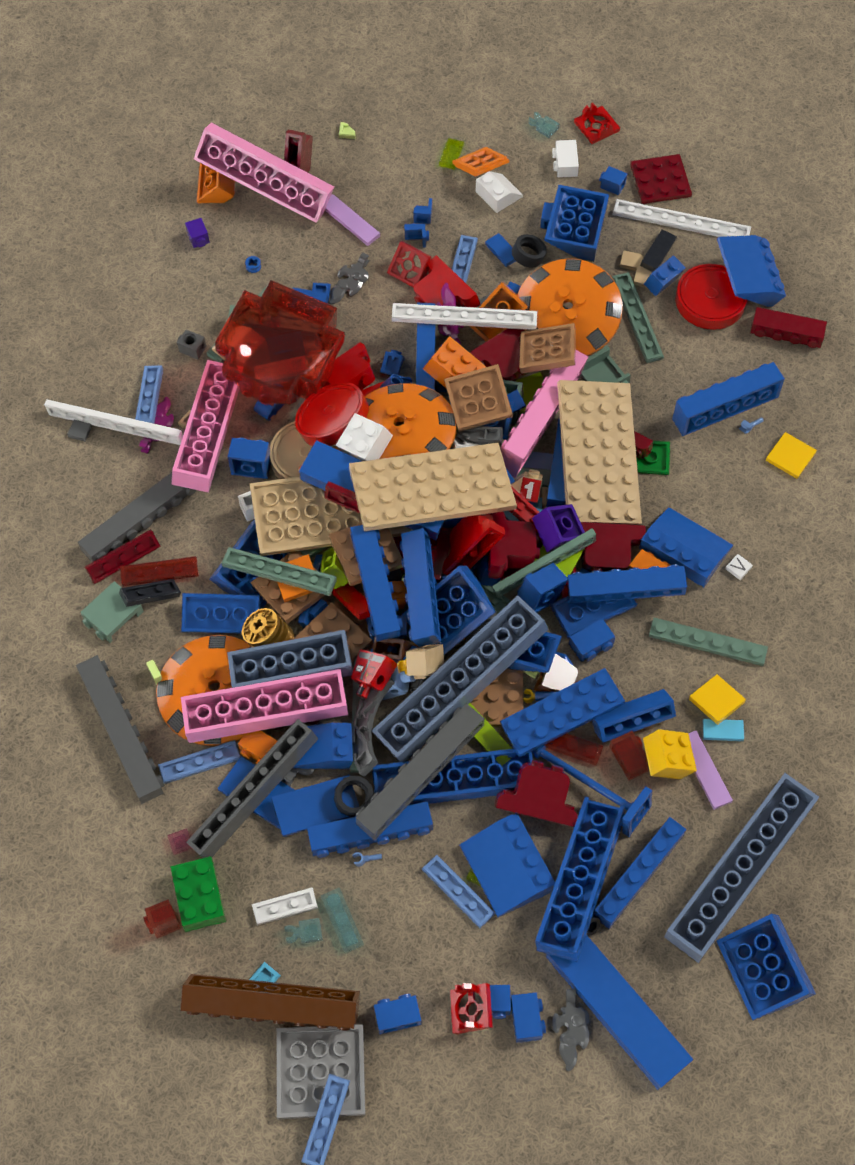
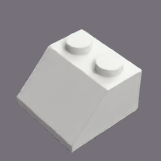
(497, 190)

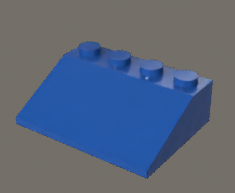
(577, 221)
(752, 269)
(685, 544)
(238, 582)
(460, 606)
(508, 865)
(765, 966)

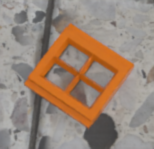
(477, 159)

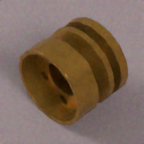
(265, 628)

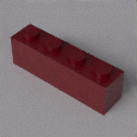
(788, 327)

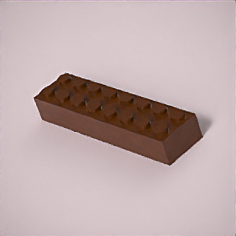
(270, 1001)

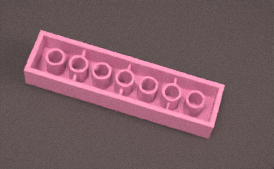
(263, 172)
(537, 416)
(205, 430)
(264, 706)

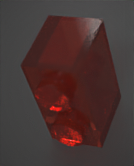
(630, 755)
(161, 919)

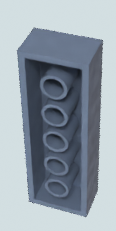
(290, 659)

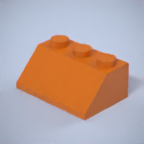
(214, 186)
(500, 298)

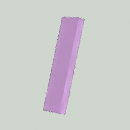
(351, 220)
(708, 774)

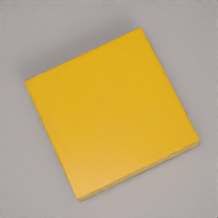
(791, 455)
(717, 699)

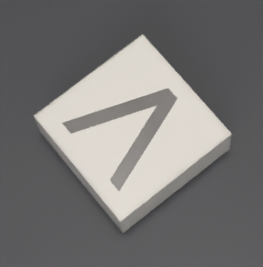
(739, 567)

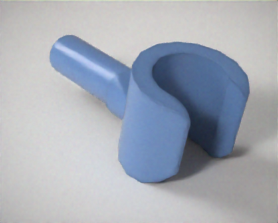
(746, 426)
(365, 858)

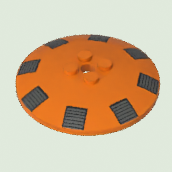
(589, 289)
(425, 414)
(191, 673)

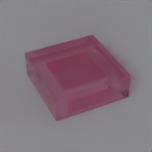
(178, 841)

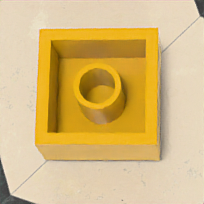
(669, 754)

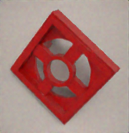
(603, 132)
(398, 259)
(485, 1020)

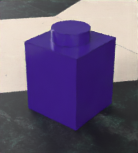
(197, 233)

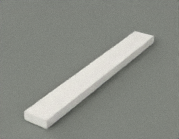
(679, 219)
(464, 316)
(114, 422)

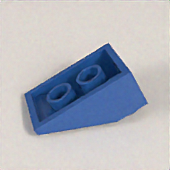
(539, 655)
(331, 749)

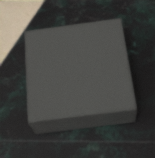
(79, 430)

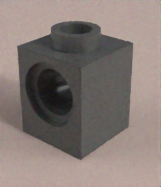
(197, 343)

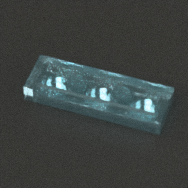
(342, 920)

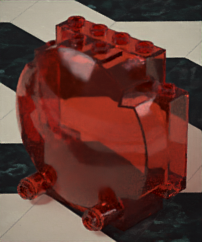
(279, 344)

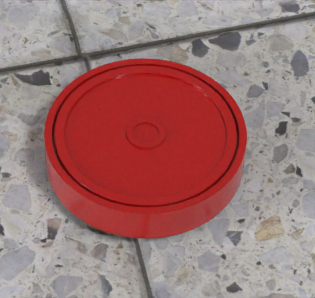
(707, 297)
(328, 412)

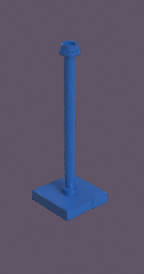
(635, 810)

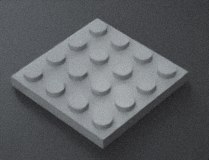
(304, 1065)

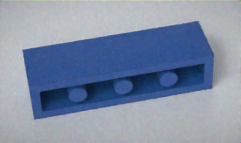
(635, 715)

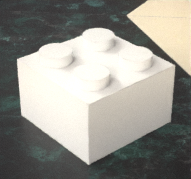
(364, 439)

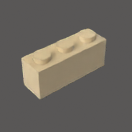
(424, 660)

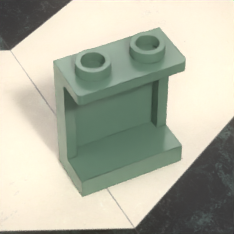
(602, 368)
(108, 613)

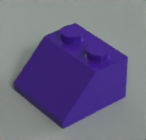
(557, 526)

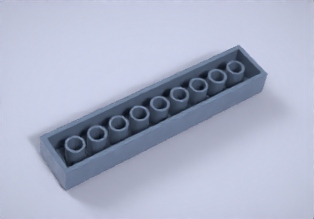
(460, 679)
(741, 867)

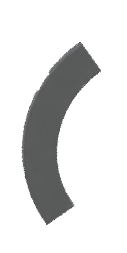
(478, 435)
(362, 730)

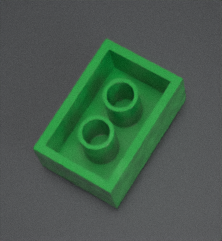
(198, 894)

